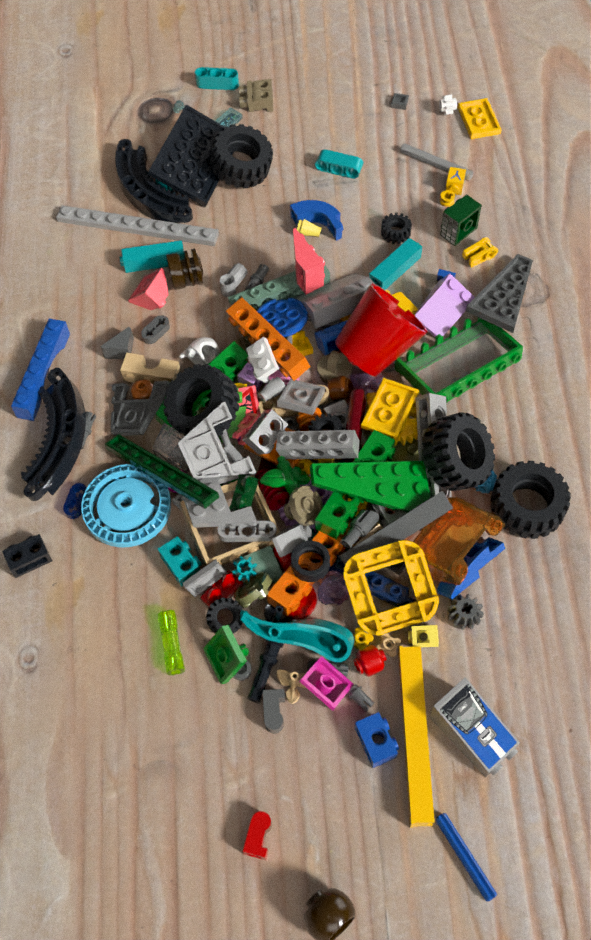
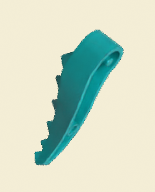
(314, 634)

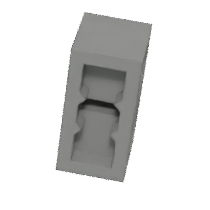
(262, 428)

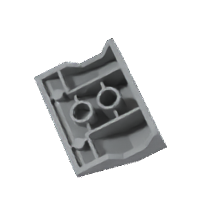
(335, 299)

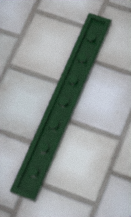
(162, 471)

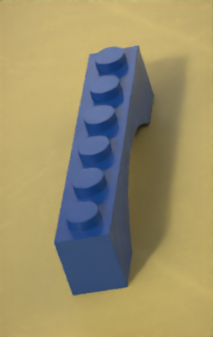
(52, 341)

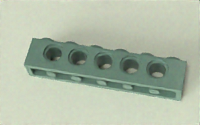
(279, 289)

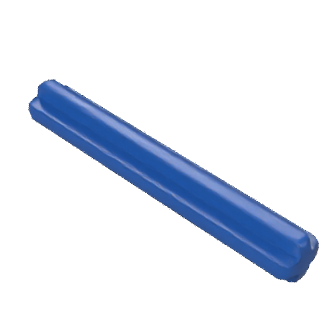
(466, 857)

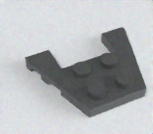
(135, 416)

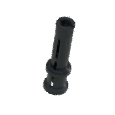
(268, 660)

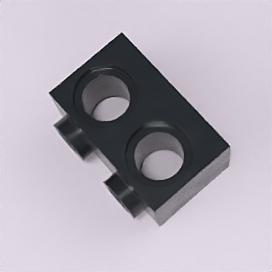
(29, 560)

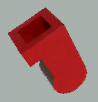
(257, 831)

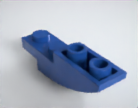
(475, 559)

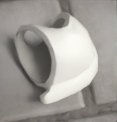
(201, 351)

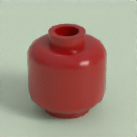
(370, 661)

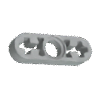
(232, 537)

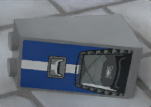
(474, 728)

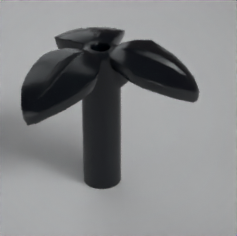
(275, 614)

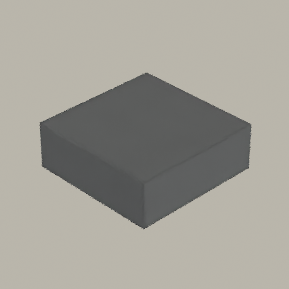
(399, 101)

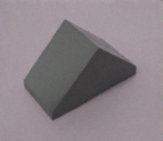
(118, 345)

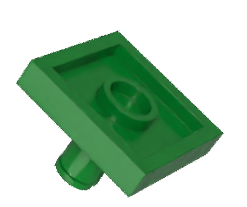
(225, 654)

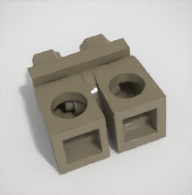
(257, 95)

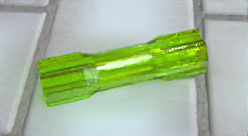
(173, 657)

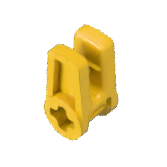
(480, 252)

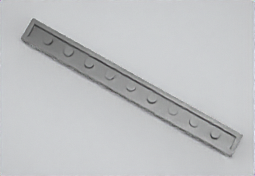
(138, 225)

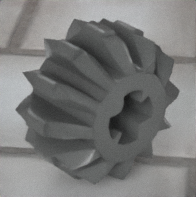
(468, 605)

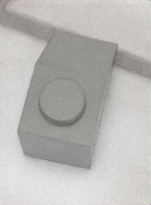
(290, 537)

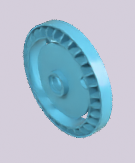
(118, 487)

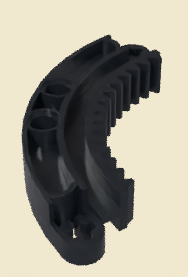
(143, 191)
(63, 439)

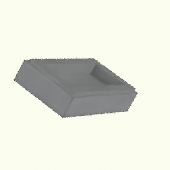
(205, 578)

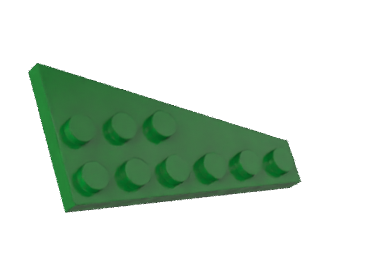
(387, 484)

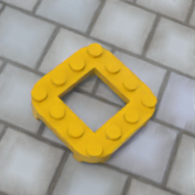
(401, 616)

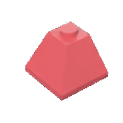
(151, 291)

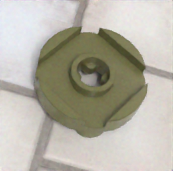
(254, 589)

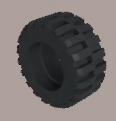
(246, 141)
(188, 387)
(442, 455)
(537, 478)

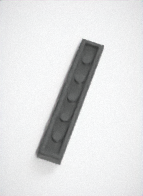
(403, 526)

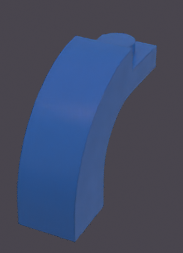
(318, 212)

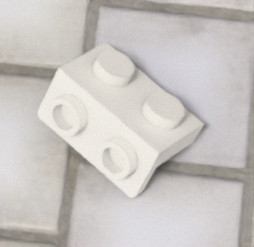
(262, 360)

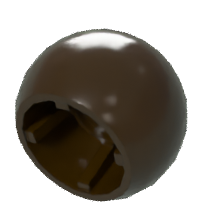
(328, 914)

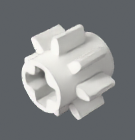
(447, 104)

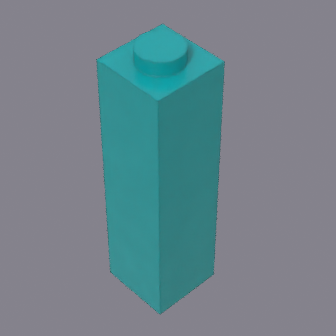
(149, 256)
(396, 264)

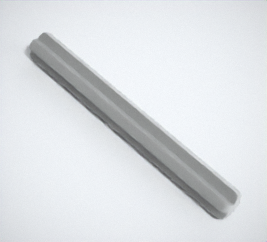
(432, 159)

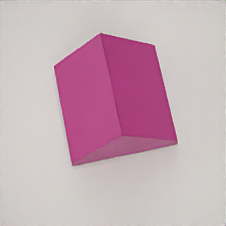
(326, 683)

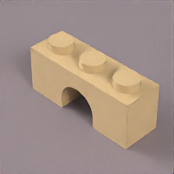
(135, 369)

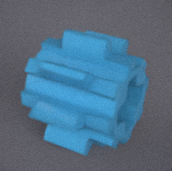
(488, 485)

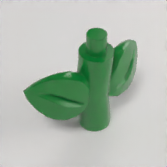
(285, 476)

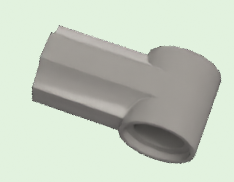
(232, 279)

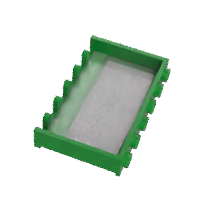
(460, 359)

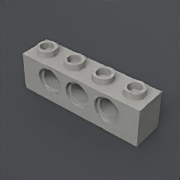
(318, 444)

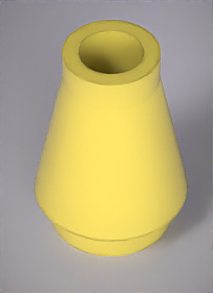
(308, 228)

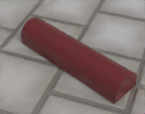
(355, 416)

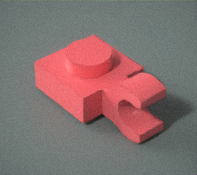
(244, 426)

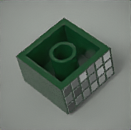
(460, 219)

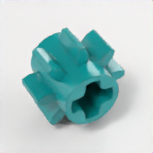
(242, 563)

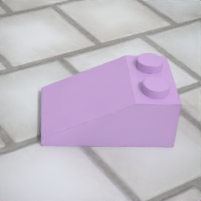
(444, 305)

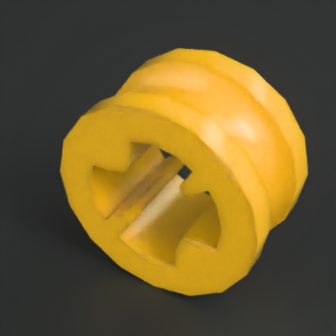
(443, 198)

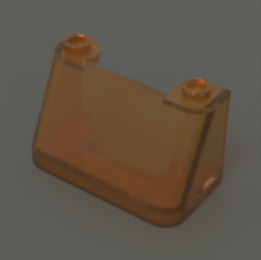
(452, 537)

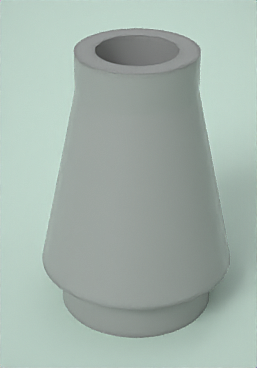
(272, 389)

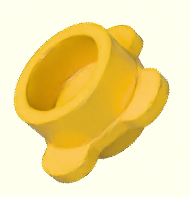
(367, 637)

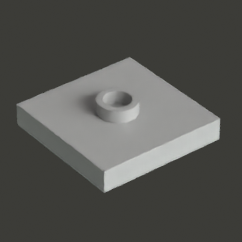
(301, 396)

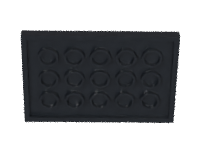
(185, 156)

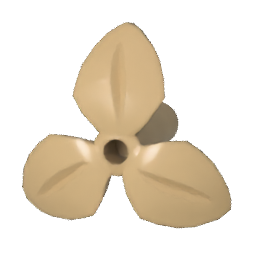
(291, 679)

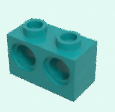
(177, 562)

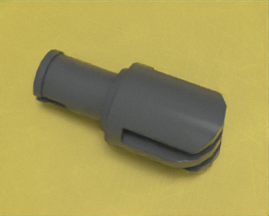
(359, 527)

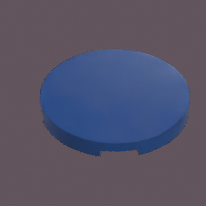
(285, 315)

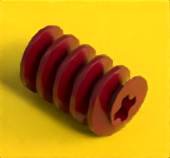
(274, 497)

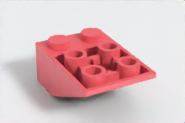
(308, 264)

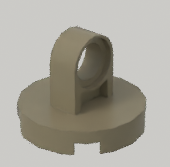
(333, 366)
(303, 506)

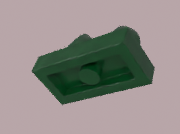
(244, 492)

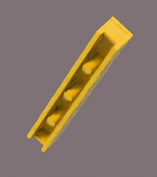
(415, 737)

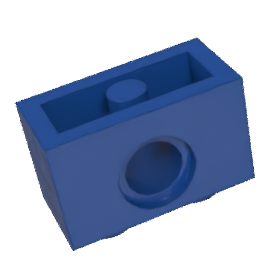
(376, 753)

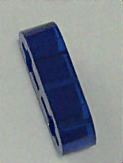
(72, 500)

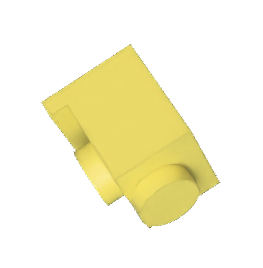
(430, 630)

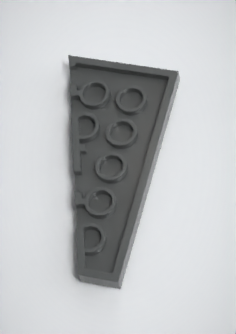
(503, 296)

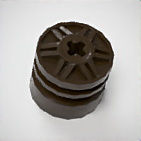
(185, 269)

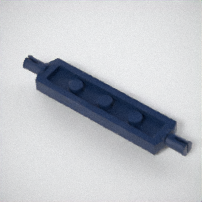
(380, 586)

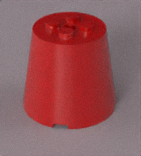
(378, 331)

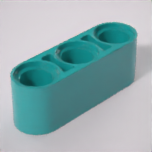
(217, 78)
(339, 163)

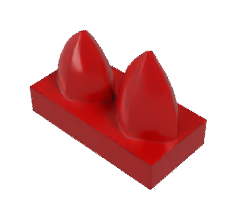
(221, 589)

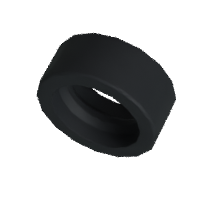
(310, 546)

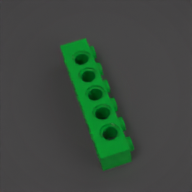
(232, 354)
(333, 525)

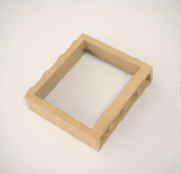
(232, 555)

